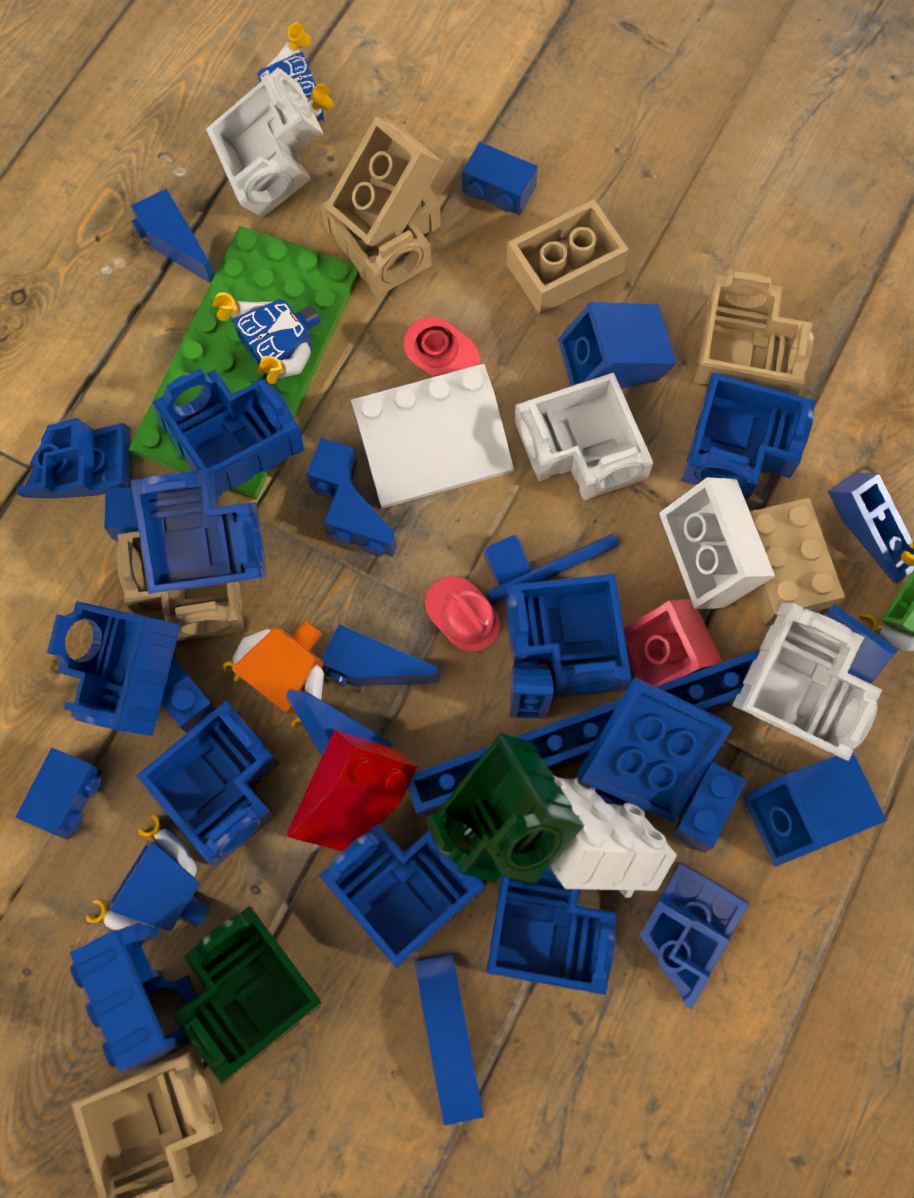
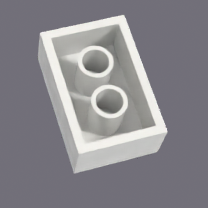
(716, 543)

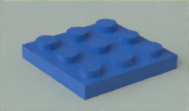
(654, 750)

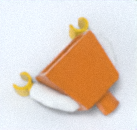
(278, 662)

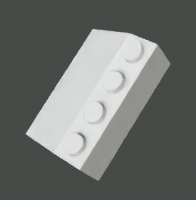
(432, 435)

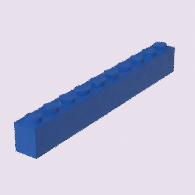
(575, 736)

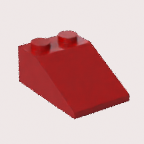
(350, 791)

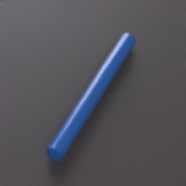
(557, 566)

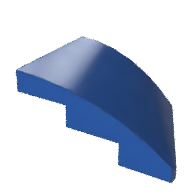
(79, 461)
(692, 929)

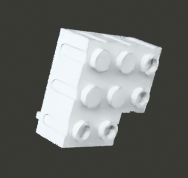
(263, 141)
(586, 433)
(805, 684)
(613, 848)

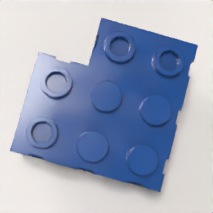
(229, 431)
(747, 431)
(190, 537)
(572, 628)
(121, 671)
(208, 783)
(398, 893)
(549, 938)
(118, 988)

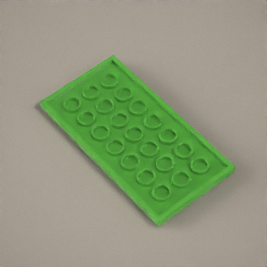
(251, 271)

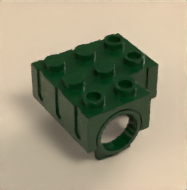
(506, 815)
(248, 996)

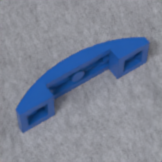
(448, 1040)

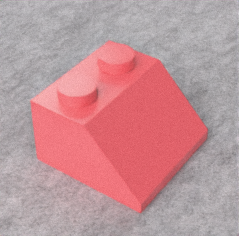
(669, 643)

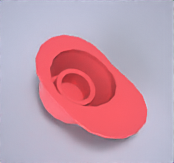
(439, 347)
(462, 613)

